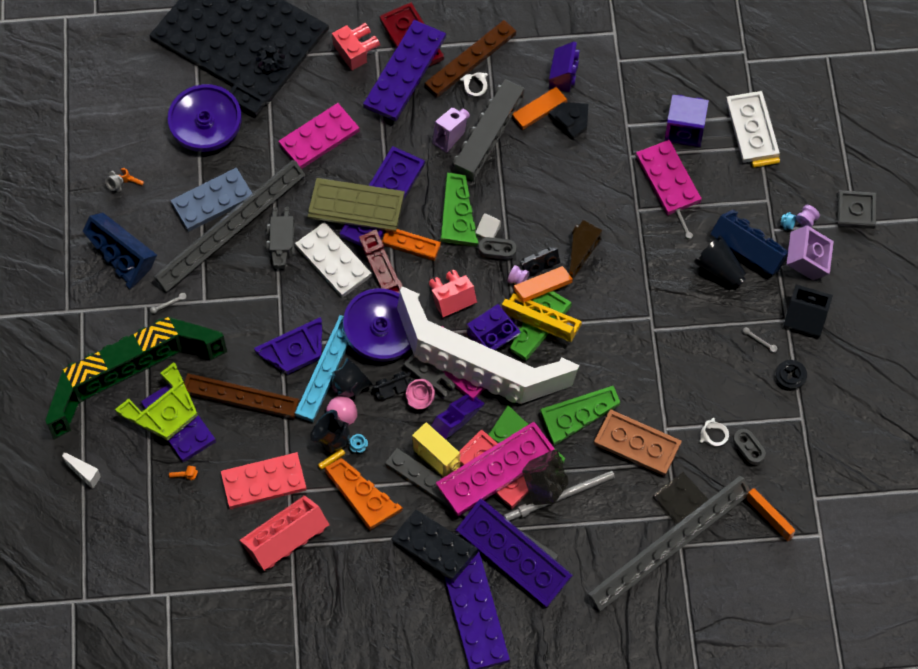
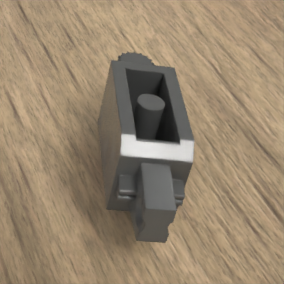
(281, 238)

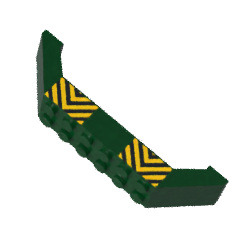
(124, 360)

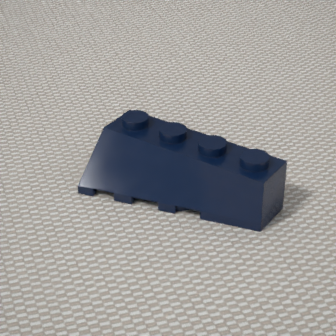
(750, 242)
(120, 248)

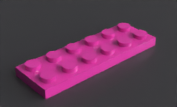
(493, 468)

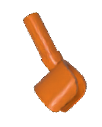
(127, 177)
(190, 473)

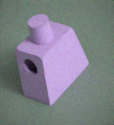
(449, 128)

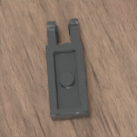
(429, 372)

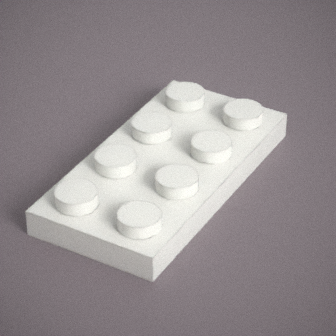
(752, 126)
(333, 259)

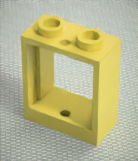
(435, 450)

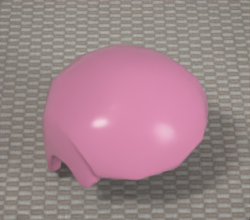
(420, 394)
(345, 408)

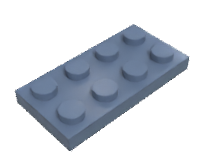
(211, 199)

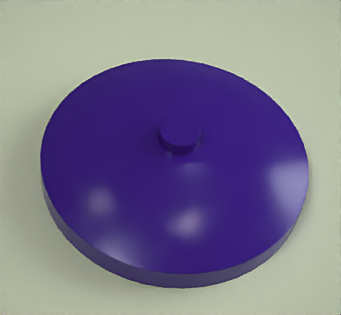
(204, 118)
(375, 326)

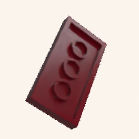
(398, 22)

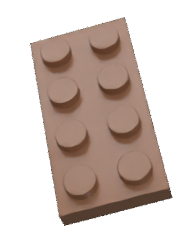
(637, 442)

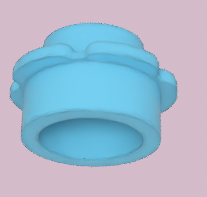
(788, 221)
(358, 438)

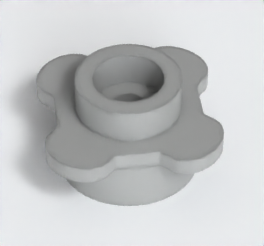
(114, 181)

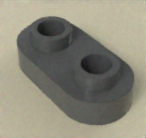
(497, 248)
(750, 447)

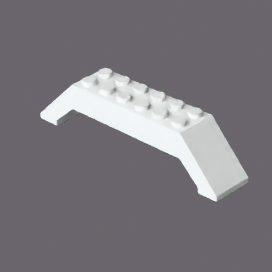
(477, 362)

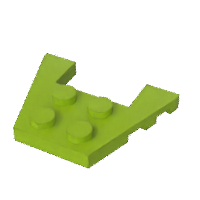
(167, 413)

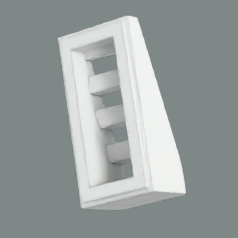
(85, 471)

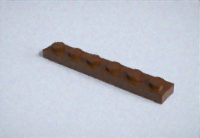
(470, 58)
(241, 396)

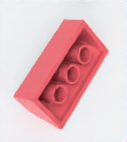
(285, 532)

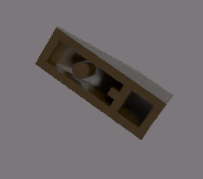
(584, 242)

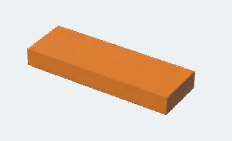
(538, 108)
(412, 244)
(542, 284)
(770, 514)

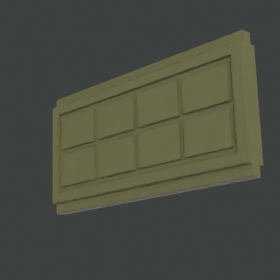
(356, 204)

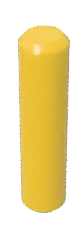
(764, 162)
(331, 459)

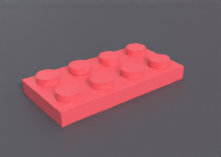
(480, 443)
(263, 480)

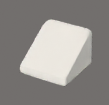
(488, 226)

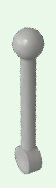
(688, 235)
(182, 297)
(772, 348)

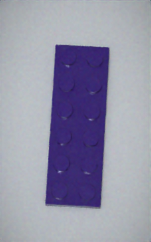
(404, 70)
(397, 173)
(514, 552)
(477, 617)

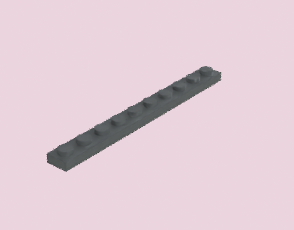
(229, 225)
(426, 481)
(669, 543)

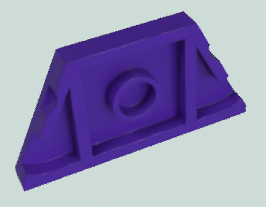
(294, 348)

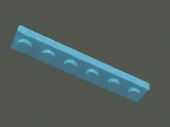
(322, 375)

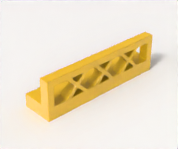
(539, 320)

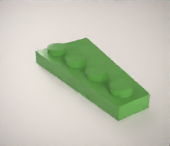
(457, 213)
(532, 337)
(574, 414)
(507, 425)

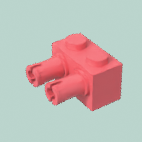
(348, 46)
(453, 295)

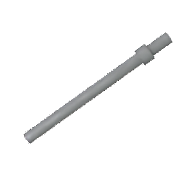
(524, 509)

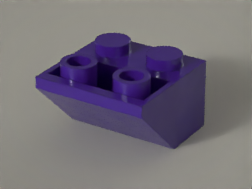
(564, 67)
(492, 328)

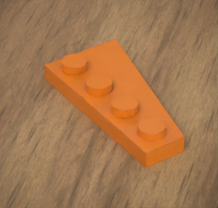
(365, 499)

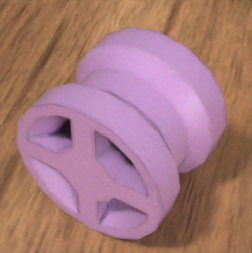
(808, 216)
(517, 276)

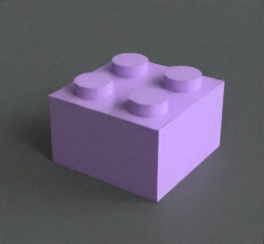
(810, 252)

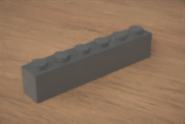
(488, 130)

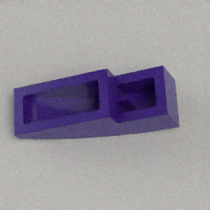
(456, 415)

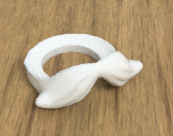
(466, 80)
(715, 425)

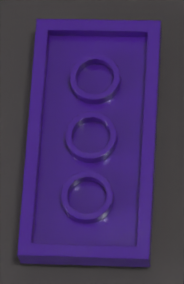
(191, 438)

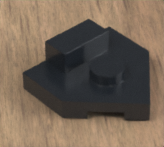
(571, 117)

